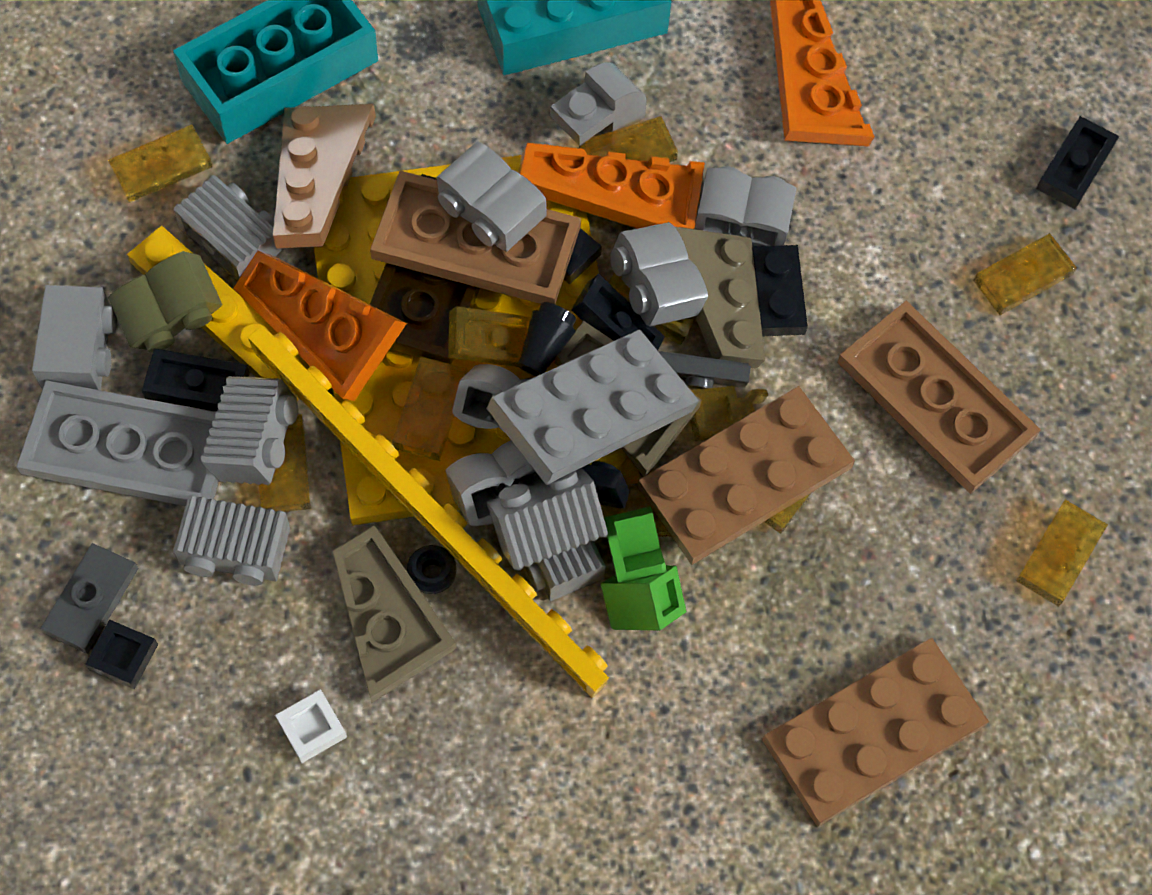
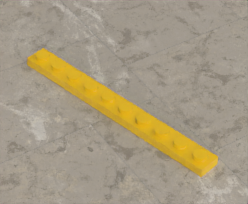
(444, 522)

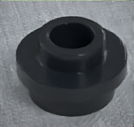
(428, 556)

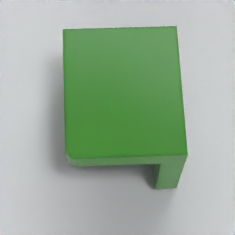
(634, 545)
(644, 602)

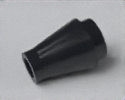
(546, 336)

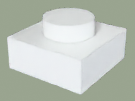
(311, 726)

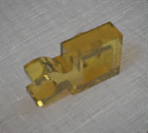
(722, 409)

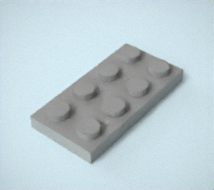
(592, 406)
(118, 444)

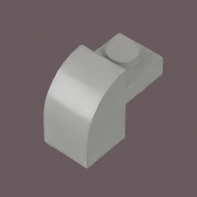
(601, 103)

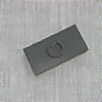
(704, 372)
(89, 598)

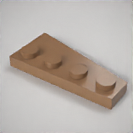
(314, 167)

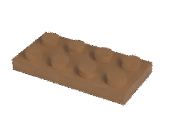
(429, 240)
(938, 396)
(745, 474)
(874, 731)

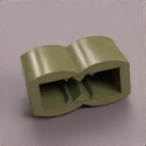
(165, 302)

